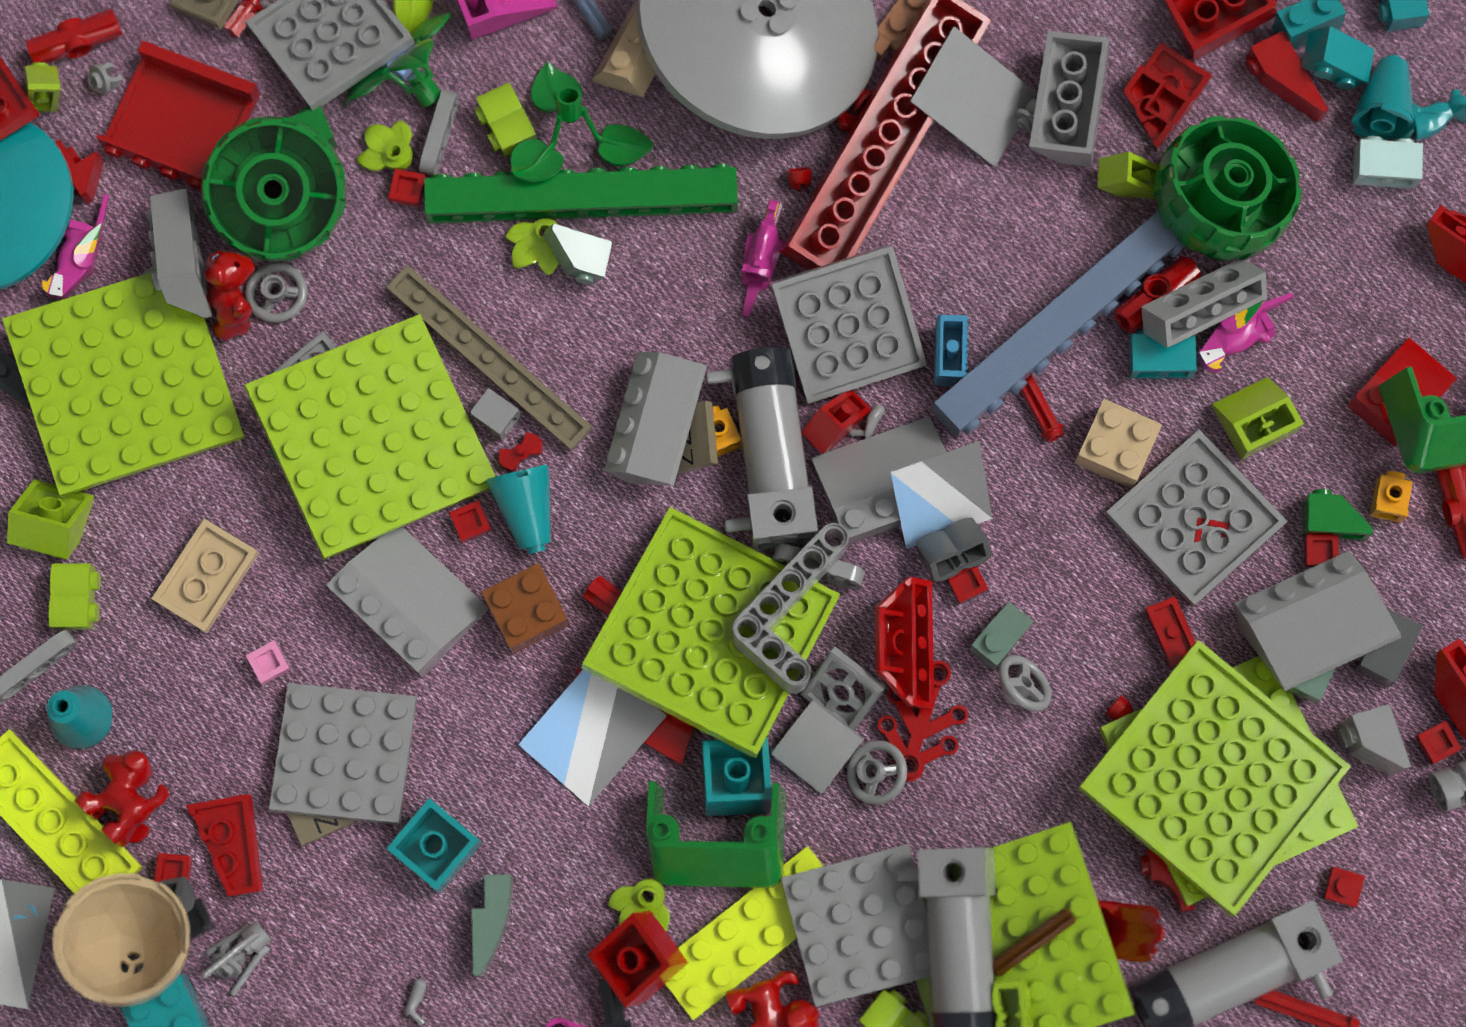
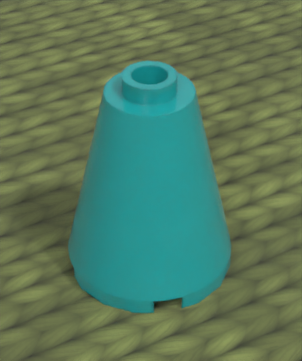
(1386, 102)
(525, 505)
(79, 716)

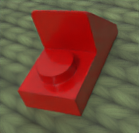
(84, 172)

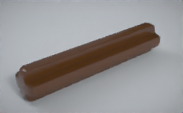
(1033, 941)

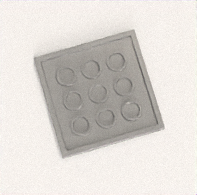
(329, 42)
(849, 323)
(1164, 512)
(343, 754)
(859, 925)

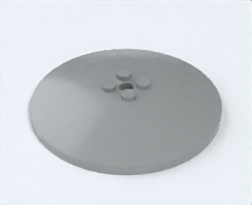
(761, 71)

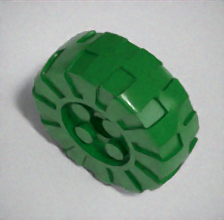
(310, 182)
(1227, 188)

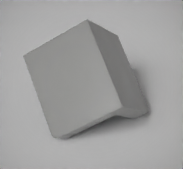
(496, 414)

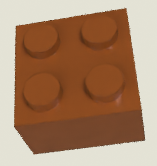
(526, 608)

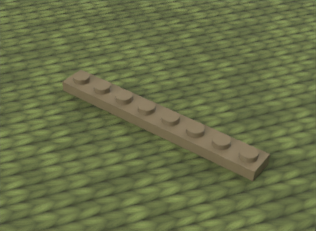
(489, 358)

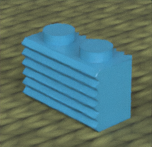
(950, 349)

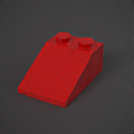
(1429, 374)

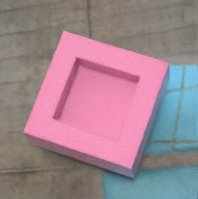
(268, 662)

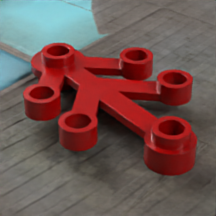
(921, 728)

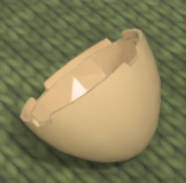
(117, 920)

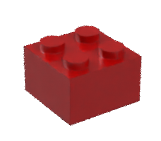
(637, 958)

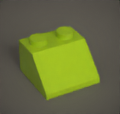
(47, 521)

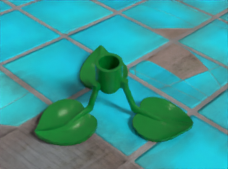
(416, 57)
(561, 92)

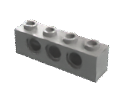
(1204, 302)

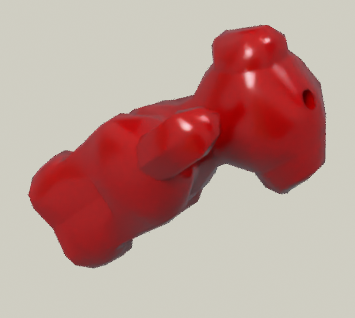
(225, 275)
(126, 773)
(767, 1006)

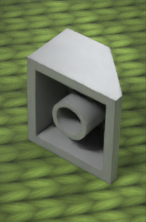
(1375, 740)

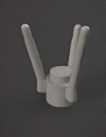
(251, 939)

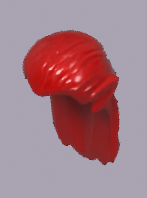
(1132, 929)

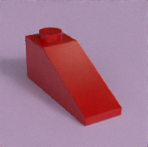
(1282, 72)

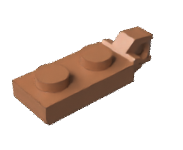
(896, 25)

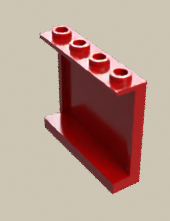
(176, 113)

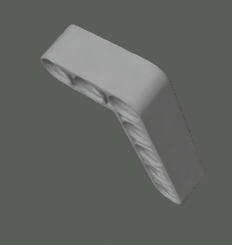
(784, 602)

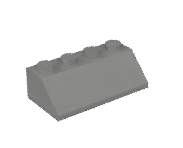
(1070, 97)
(655, 419)

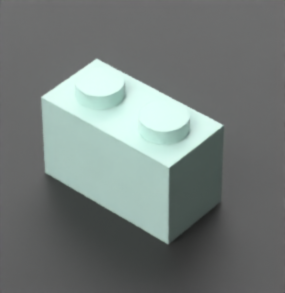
(1388, 163)

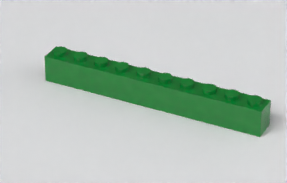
(582, 194)

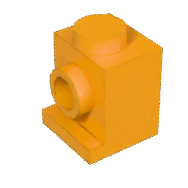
(728, 439)
(1386, 506)

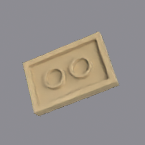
(205, 575)

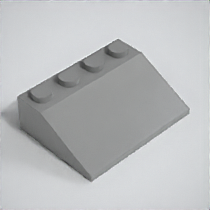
(860, 481)
(407, 599)
(1316, 621)

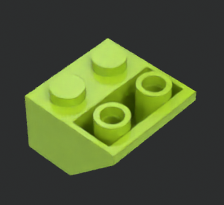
(1257, 417)

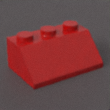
(1213, 23)

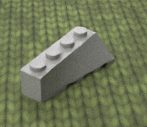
(177, 252)

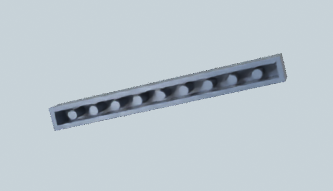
(1056, 326)

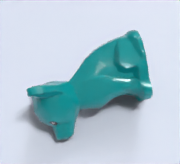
(1434, 118)

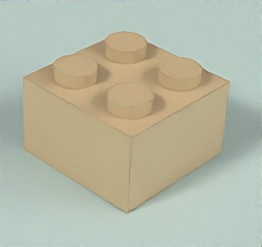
(1118, 443)

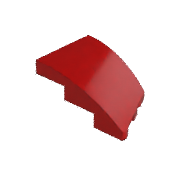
(1165, 91)

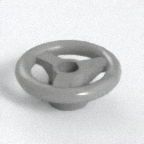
(268, 283)
(1021, 688)
(864, 772)

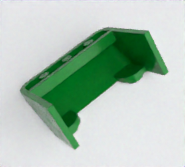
(1423, 425)
(717, 864)

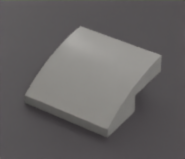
(817, 746)

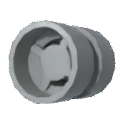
(1449, 786)

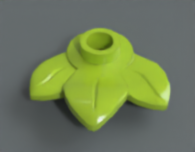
(384, 144)
(531, 246)
(630, 900)

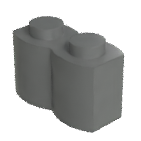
(953, 549)

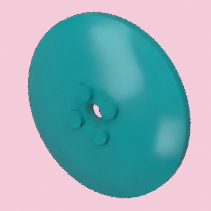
(33, 202)

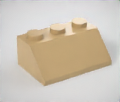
(625, 62)

